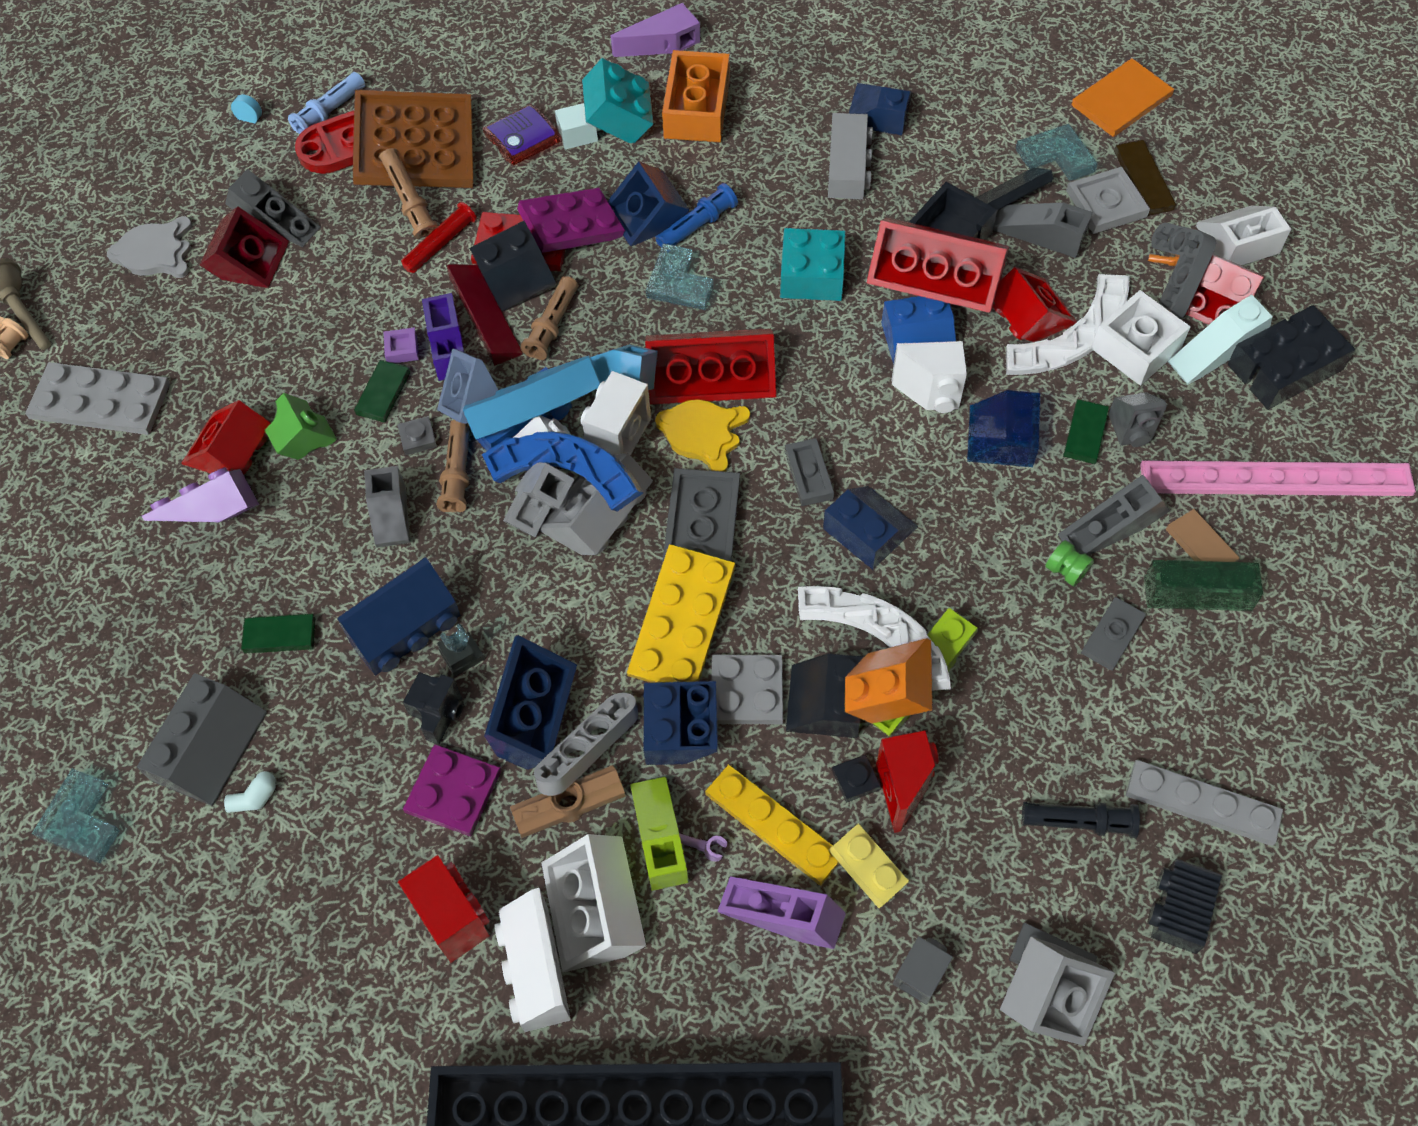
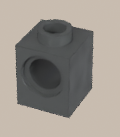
(923, 969)

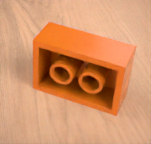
(696, 96)

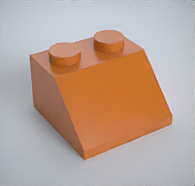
(891, 683)

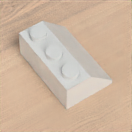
(593, 902)
(532, 963)

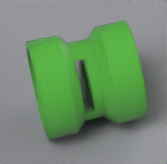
(1069, 563)

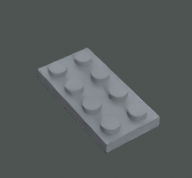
(98, 398)

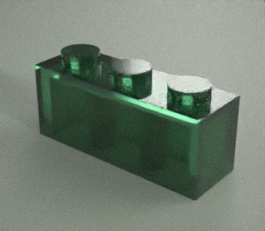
(1203, 585)

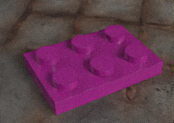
(570, 219)

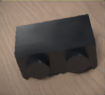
(1185, 905)

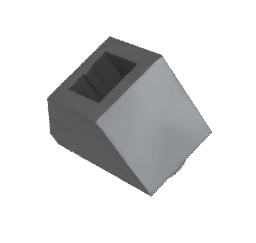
(387, 506)

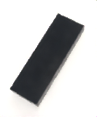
(1017, 187)

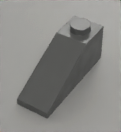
(1116, 518)

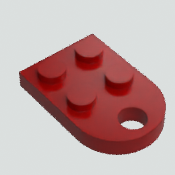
(333, 144)

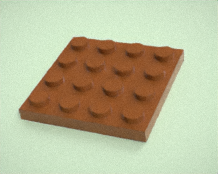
(424, 127)

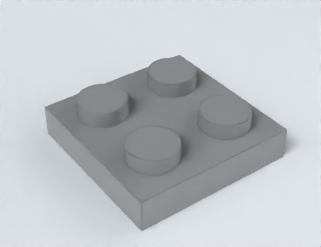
(1110, 198)
(748, 689)

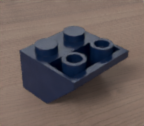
(679, 722)

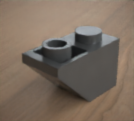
(1136, 418)

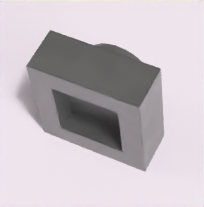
(417, 435)

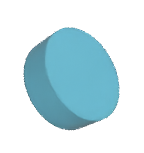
(246, 108)

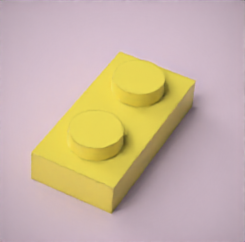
(868, 866)

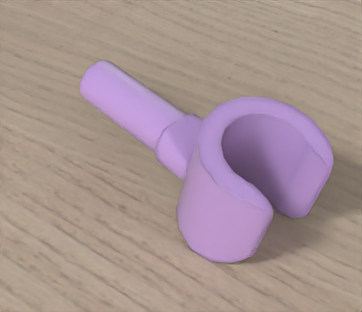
(704, 846)

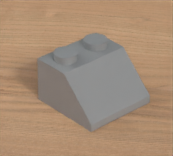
(1056, 992)

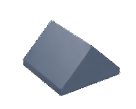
(464, 384)

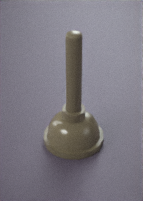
(9, 293)

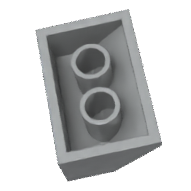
(585, 518)

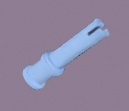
(319, 109)

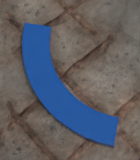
(565, 452)

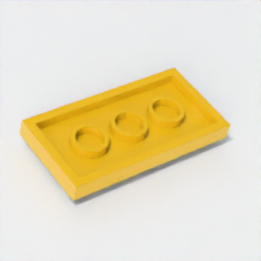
(681, 617)

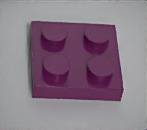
(452, 790)

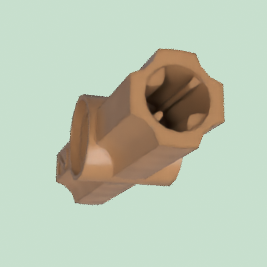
(591, 792)

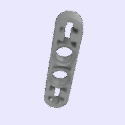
(615, 715)

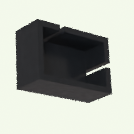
(957, 213)
(1291, 356)

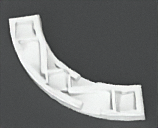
(1075, 341)
(873, 616)

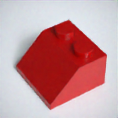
(1031, 306)
(228, 439)
(905, 771)

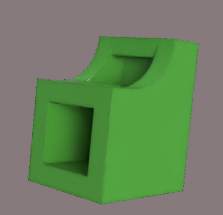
(298, 428)

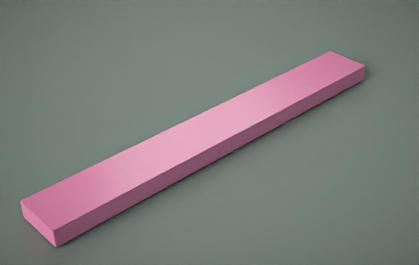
(1279, 478)

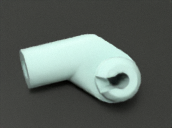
(255, 795)

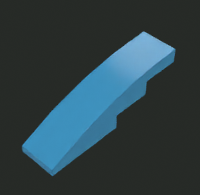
(532, 397)

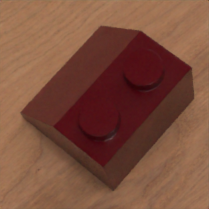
(244, 250)

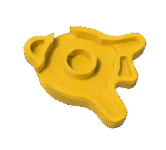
(703, 431)

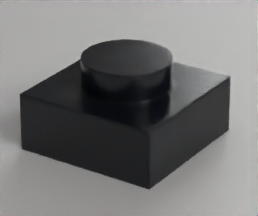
(856, 778)

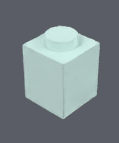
(573, 126)

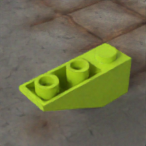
(659, 834)

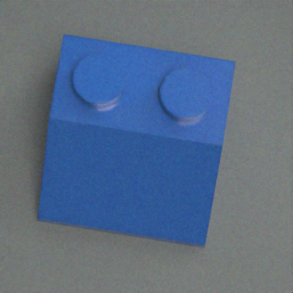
(917, 321)

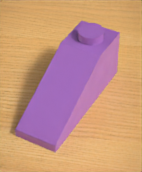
(784, 910)

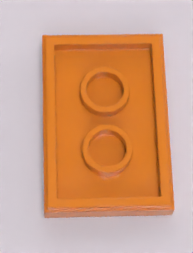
(1122, 97)

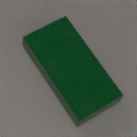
(382, 391)
(1086, 431)
(278, 633)

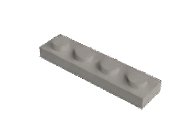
(1204, 802)

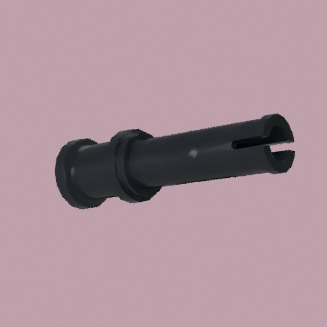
(1100, 818)

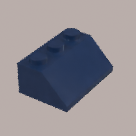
(400, 617)
(529, 704)

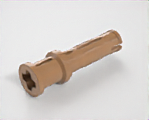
(413, 205)
(564, 291)
(454, 477)

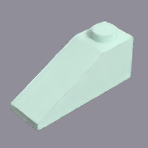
(1219, 339)

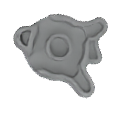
(154, 248)

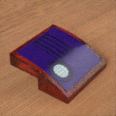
(522, 134)

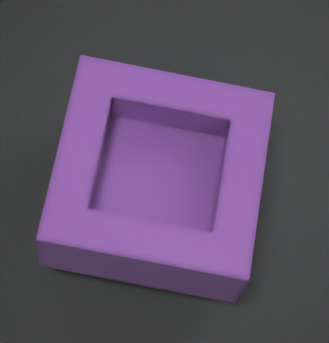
(401, 345)

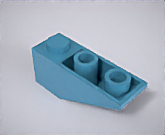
(629, 361)

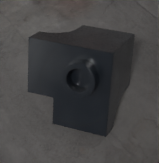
(435, 703)

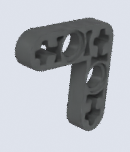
(1191, 261)

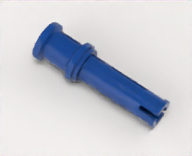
(707, 210)

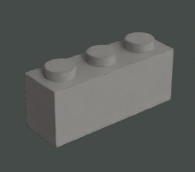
(849, 156)

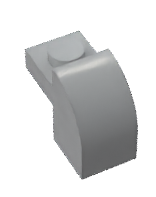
(537, 492)

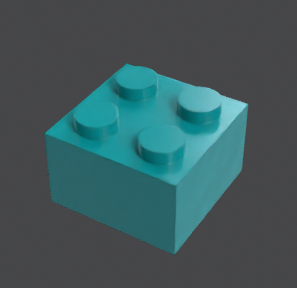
(617, 101)
(812, 264)

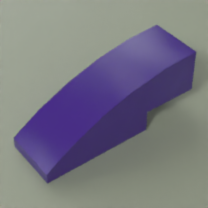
(442, 330)

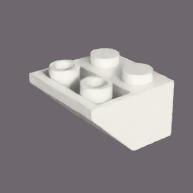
(1247, 233)

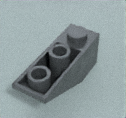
(270, 208)
(1048, 225)

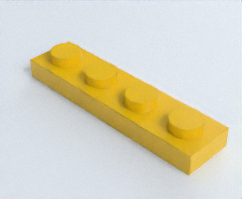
(773, 824)

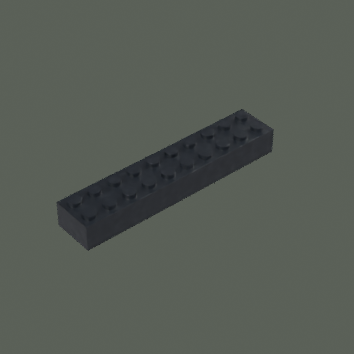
(637, 1095)

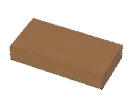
(1200, 539)

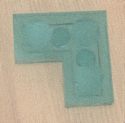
(1060, 146)
(672, 282)
(69, 821)

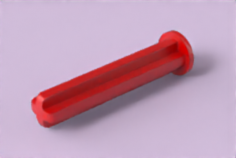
(438, 237)

